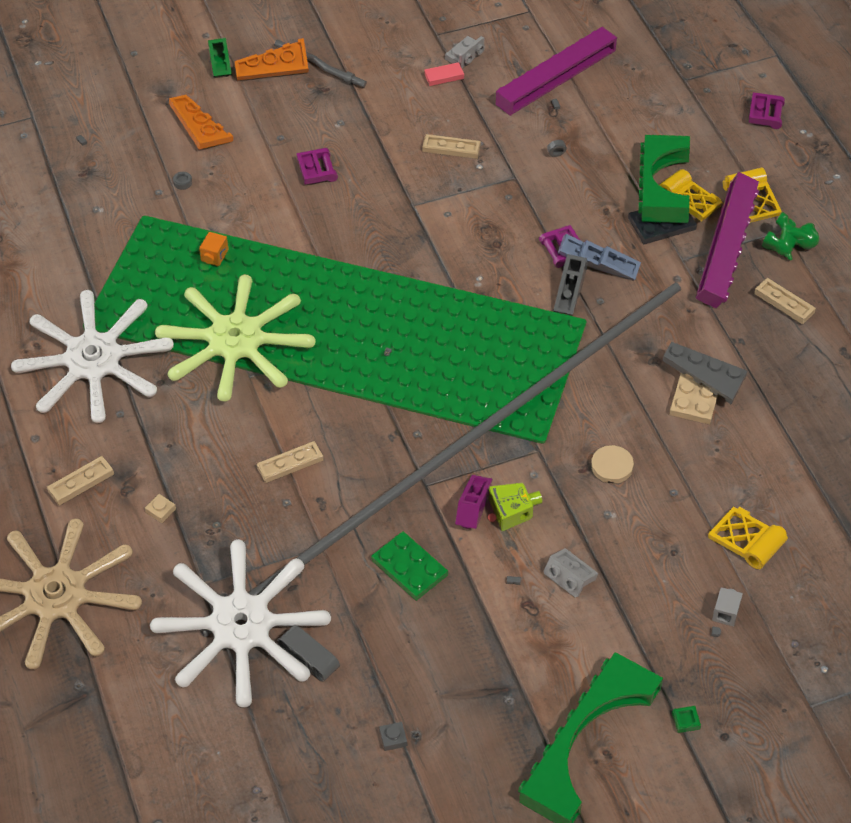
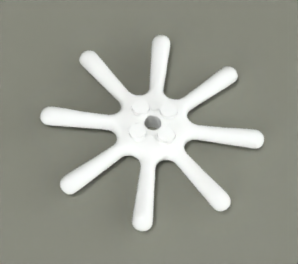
(92, 356)
(240, 637)

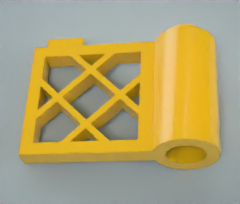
(760, 175)
(682, 183)
(762, 544)

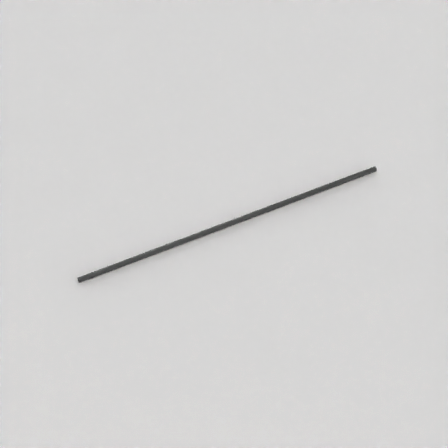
(474, 434)

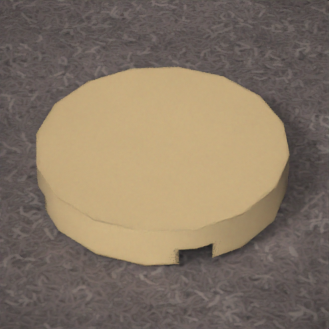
(612, 464)

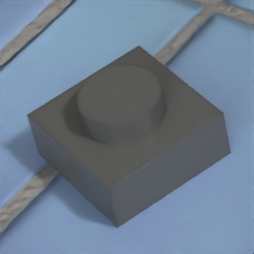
(393, 736)

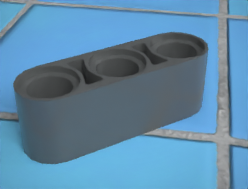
(309, 652)

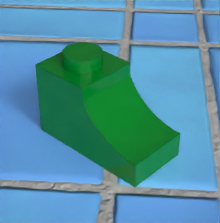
(219, 57)

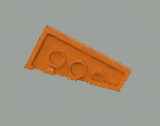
(277, 62)
(198, 124)

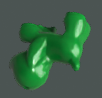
(805, 237)

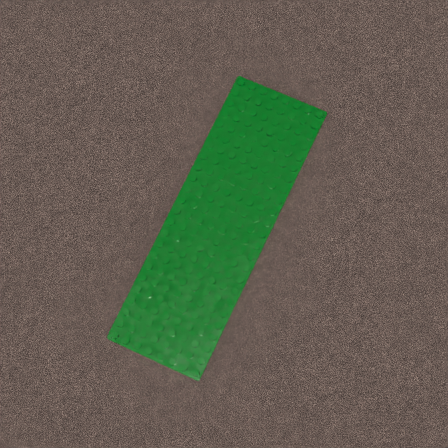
(450, 348)

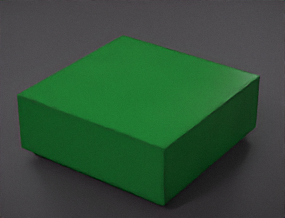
(686, 719)

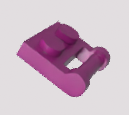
(760, 110)
(311, 168)
(546, 238)

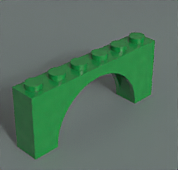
(657, 202)

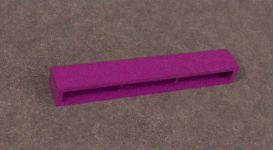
(555, 71)
(727, 241)

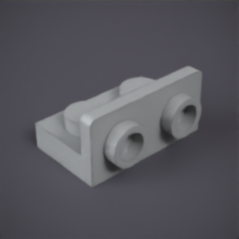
(466, 51)
(569, 572)

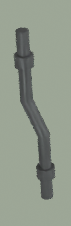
(347, 76)

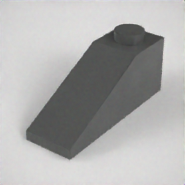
(571, 284)

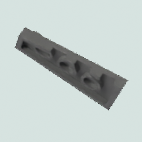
(716, 374)

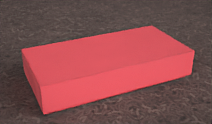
(444, 74)

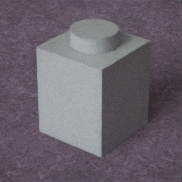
(727, 606)

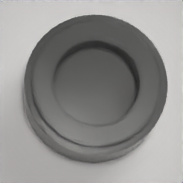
(556, 148)
(182, 180)

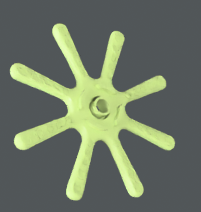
(235, 337)

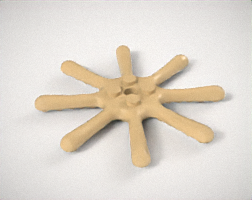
(69, 592)

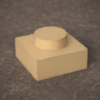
(160, 508)

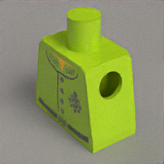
(512, 504)

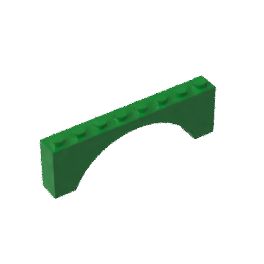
(617, 686)

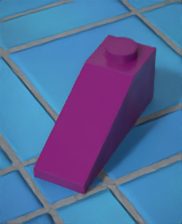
(473, 501)

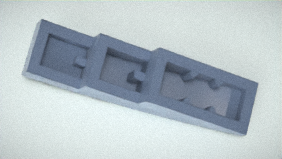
(601, 258)

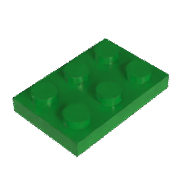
(409, 565)

